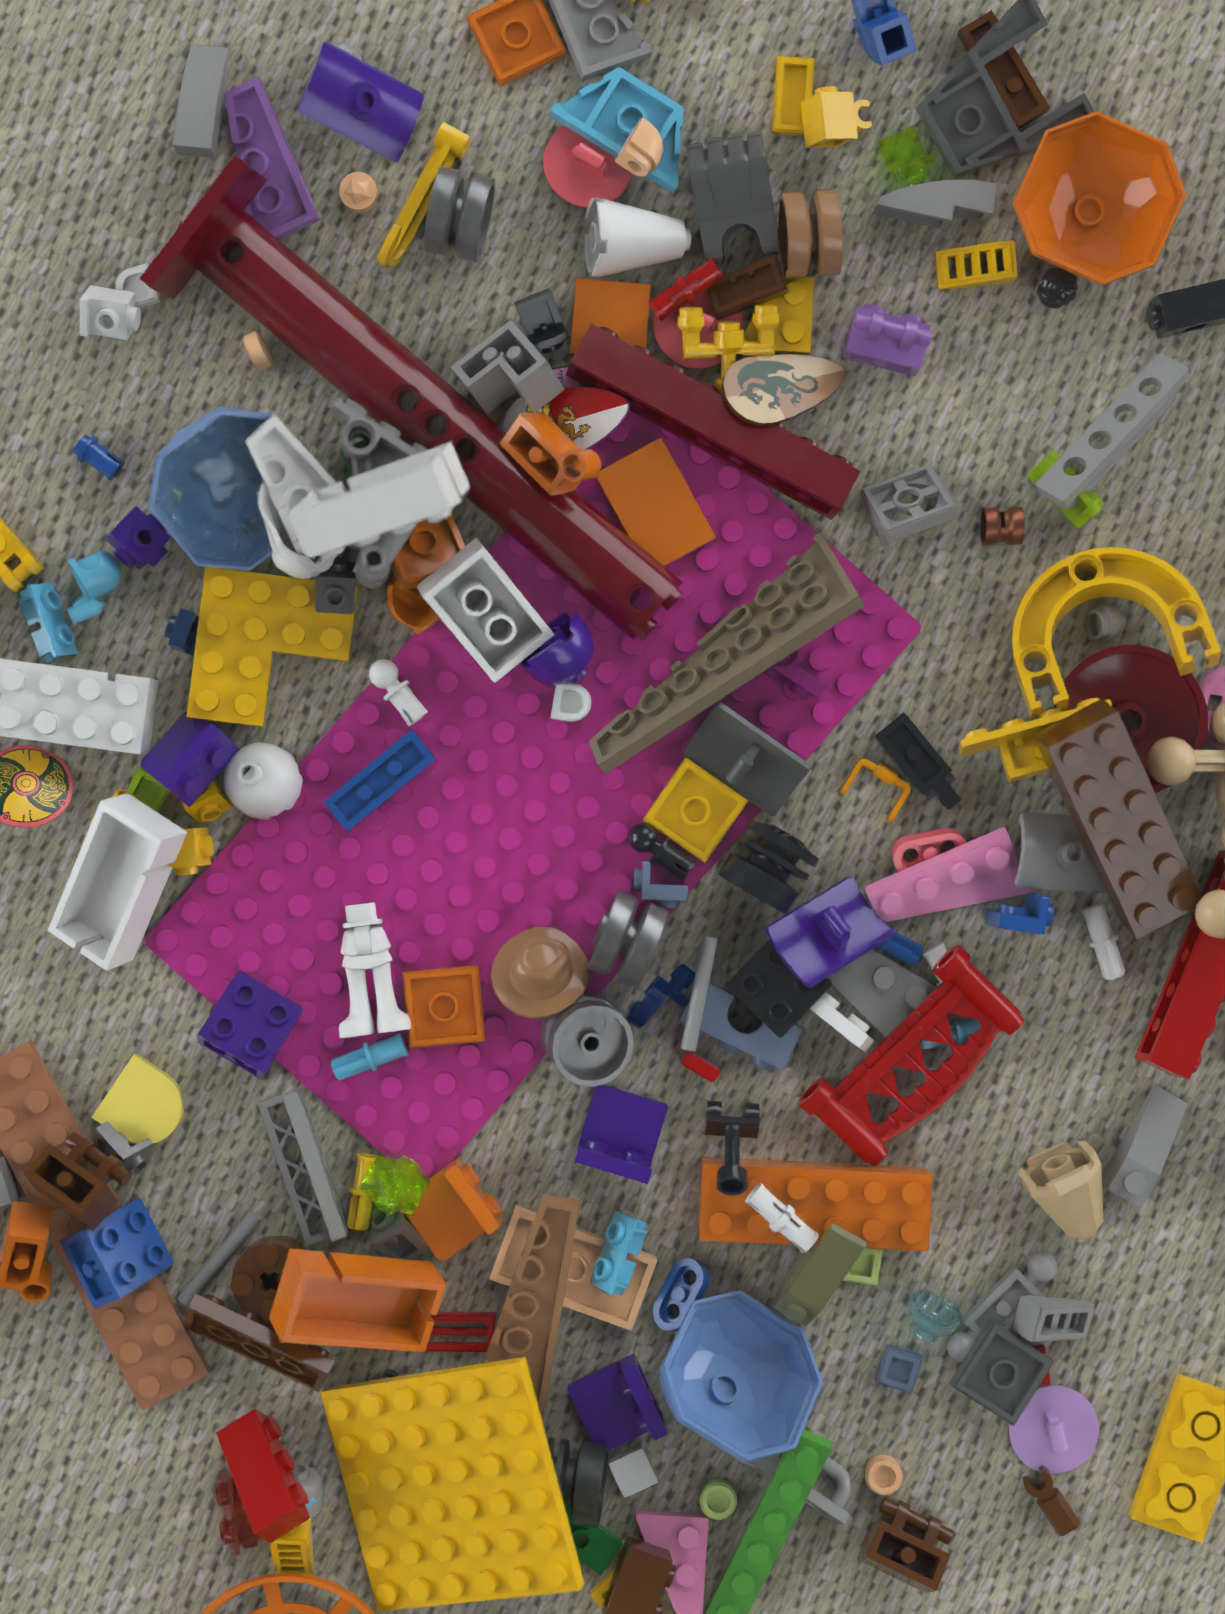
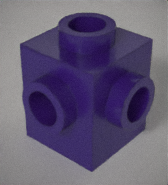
(125, 539)

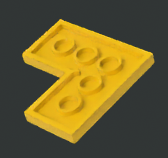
(239, 629)

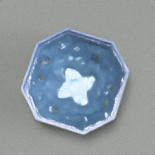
(210, 489)

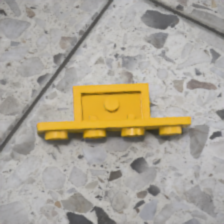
(1016, 742)

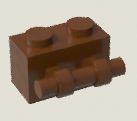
(72, 1186)
(903, 1555)

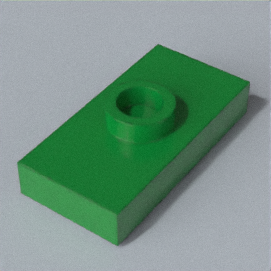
(594, 1545)

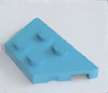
(611, 109)

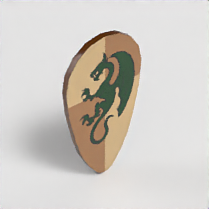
(779, 386)

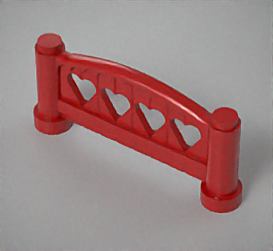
(961, 993)

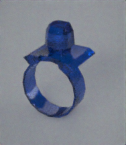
(657, 992)

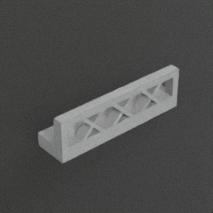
(316, 1166)

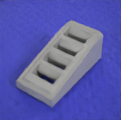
(1049, 1318)

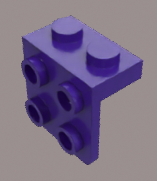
(189, 757)

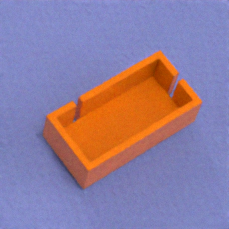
(356, 1301)

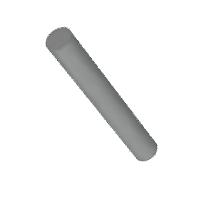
(699, 993)
(220, 1257)

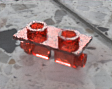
(236, 1526)

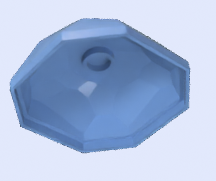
(741, 1376)

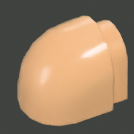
(641, 149)

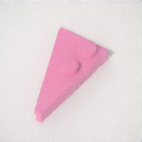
(687, 1540)

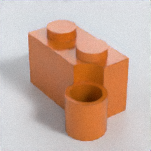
(549, 454)
(23, 1252)

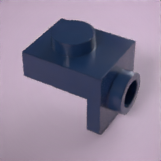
(183, 631)

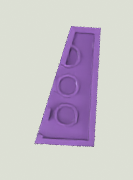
(259, 140)

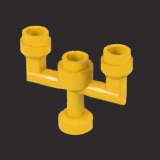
(728, 337)

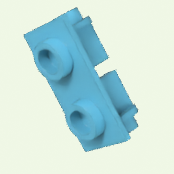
(43, 606)
(611, 1269)

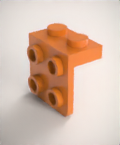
(455, 1210)

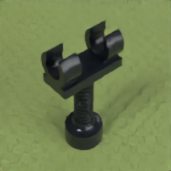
(732, 1177)

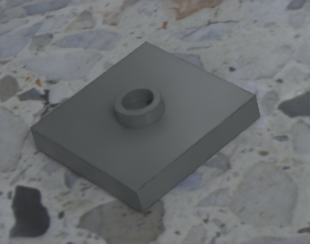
(1001, 1372)

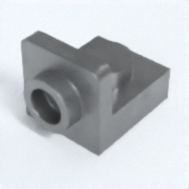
(115, 1143)

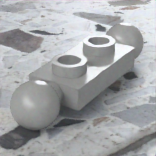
(1002, 1301)

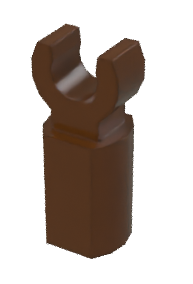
(1052, 1503)

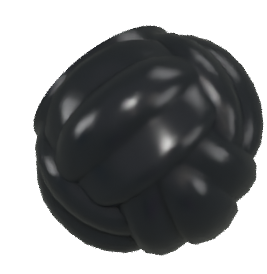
(1057, 288)

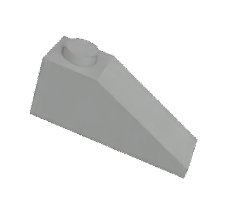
(1145, 1147)

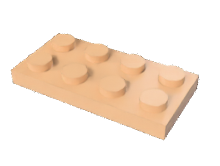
(579, 1292)

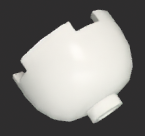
(262, 780)

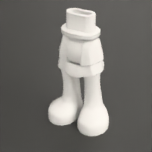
(363, 949)

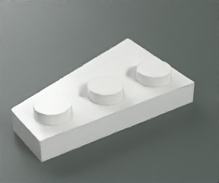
(285, 469)
(850, 1027)

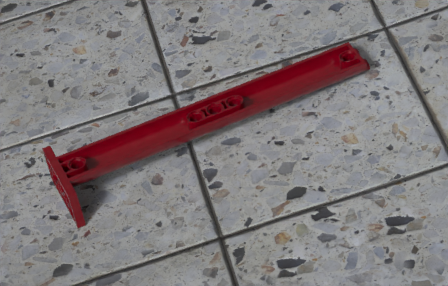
(379, 371)

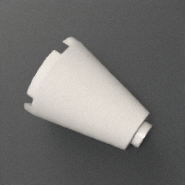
(630, 238)

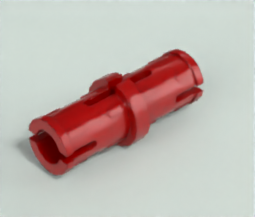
(664, 305)

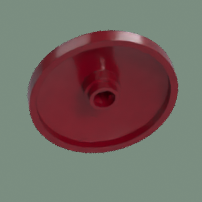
(1146, 694)

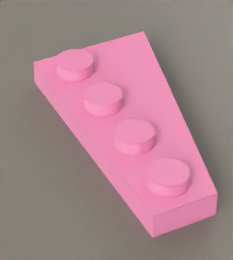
(954, 879)

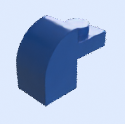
(883, 30)

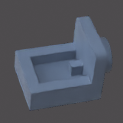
(666, 894)

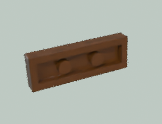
(1008, 74)

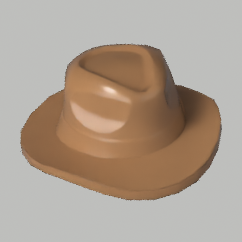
(539, 973)

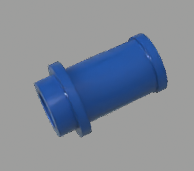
(98, 457)

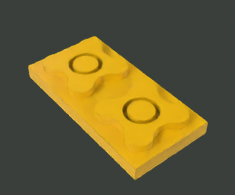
(1184, 1462)

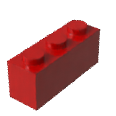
(263, 1475)

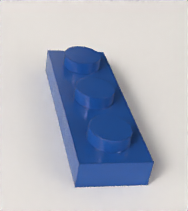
(380, 780)

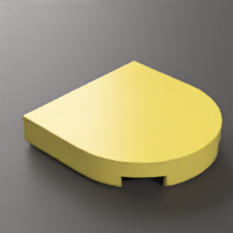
(142, 1103)

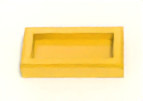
(792, 85)

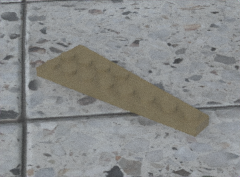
(749, 640)

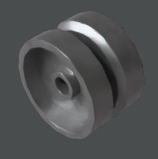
(453, 213)
(623, 937)
(588, 1041)

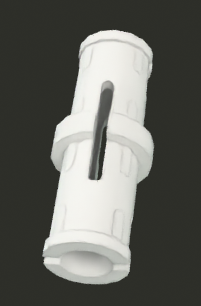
(781, 1218)

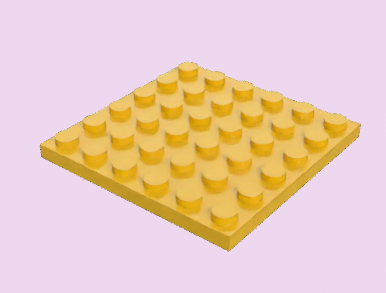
(452, 1486)

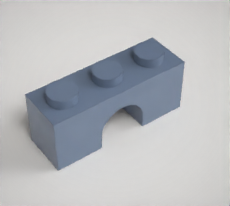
(759, 1041)

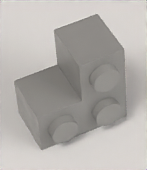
(505, 366)

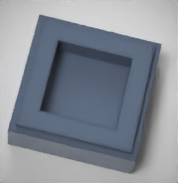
(898, 1368)

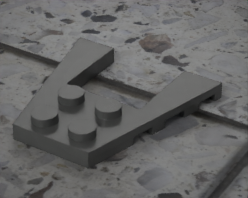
(969, 114)

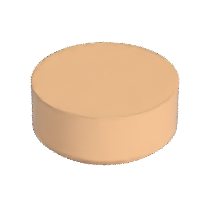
(258, 351)
(883, 1474)

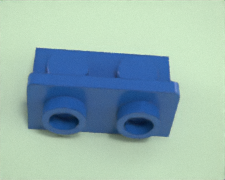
(1031, 919)

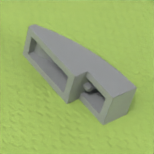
(201, 101)
(939, 201)

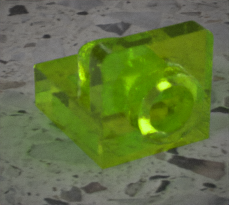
(905, 157)

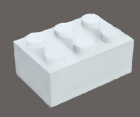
(485, 610)

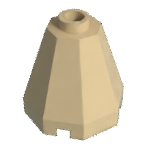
(1067, 1187)

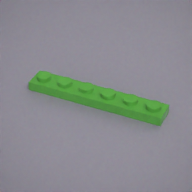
(769, 1526)

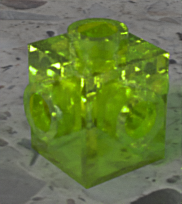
(395, 1184)

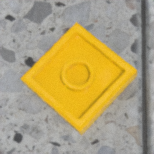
(695, 810)

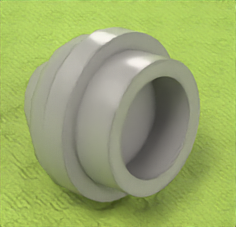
(1104, 623)

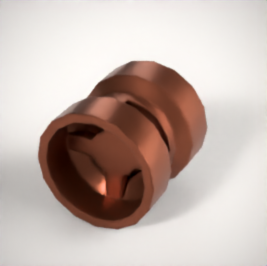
(1002, 526)

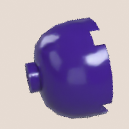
(564, 654)

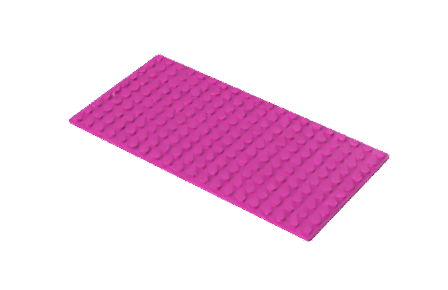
(508, 819)

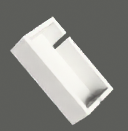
(379, 502)
(77, 706)
(117, 880)

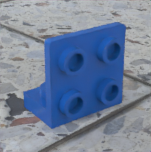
(117, 1254)

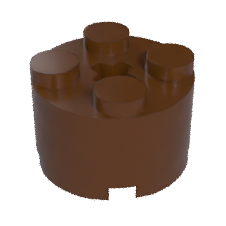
(251, 1271)

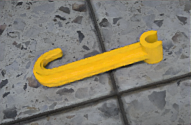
(449, 146)

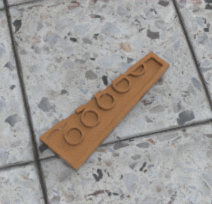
(536, 1294)

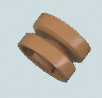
(813, 233)

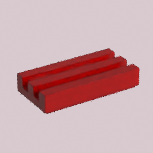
(456, 1316)

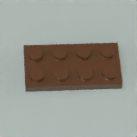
(256, 1342)

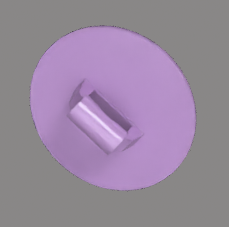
(1055, 1430)

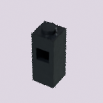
(1187, 309)

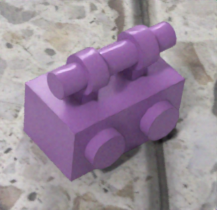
(887, 340)

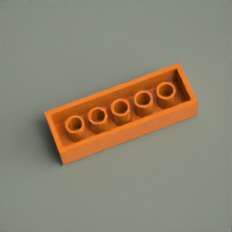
(876, 1203)

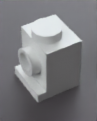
(115, 303)

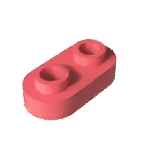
(925, 844)

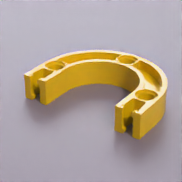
(1117, 574)

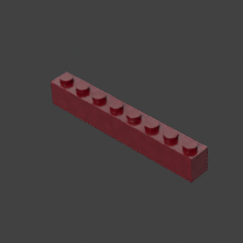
(703, 418)

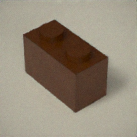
(639, 1579)

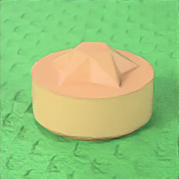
(358, 192)

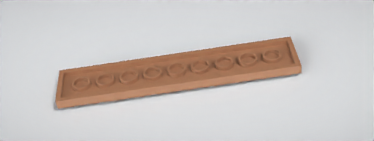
(143, 1326)

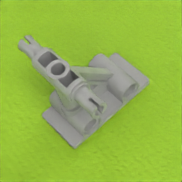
(384, 447)

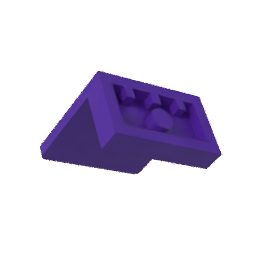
(249, 1024)
(621, 1133)
(617, 1404)

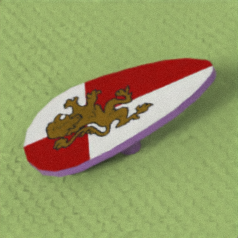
(580, 412)

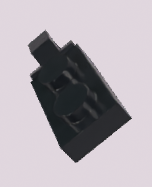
(918, 760)

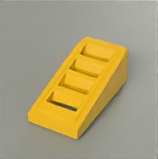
(990, 250)
(294, 1550)

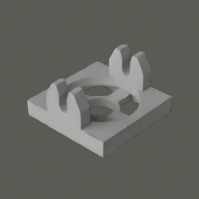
(903, 485)

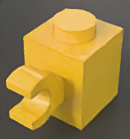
(832, 118)

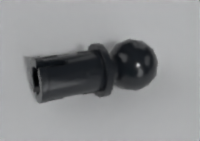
(644, 839)

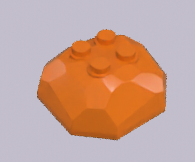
(1099, 198)

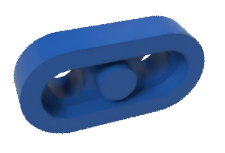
(680, 1292)

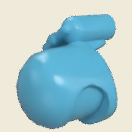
(95, 577)

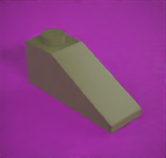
(818, 1274)

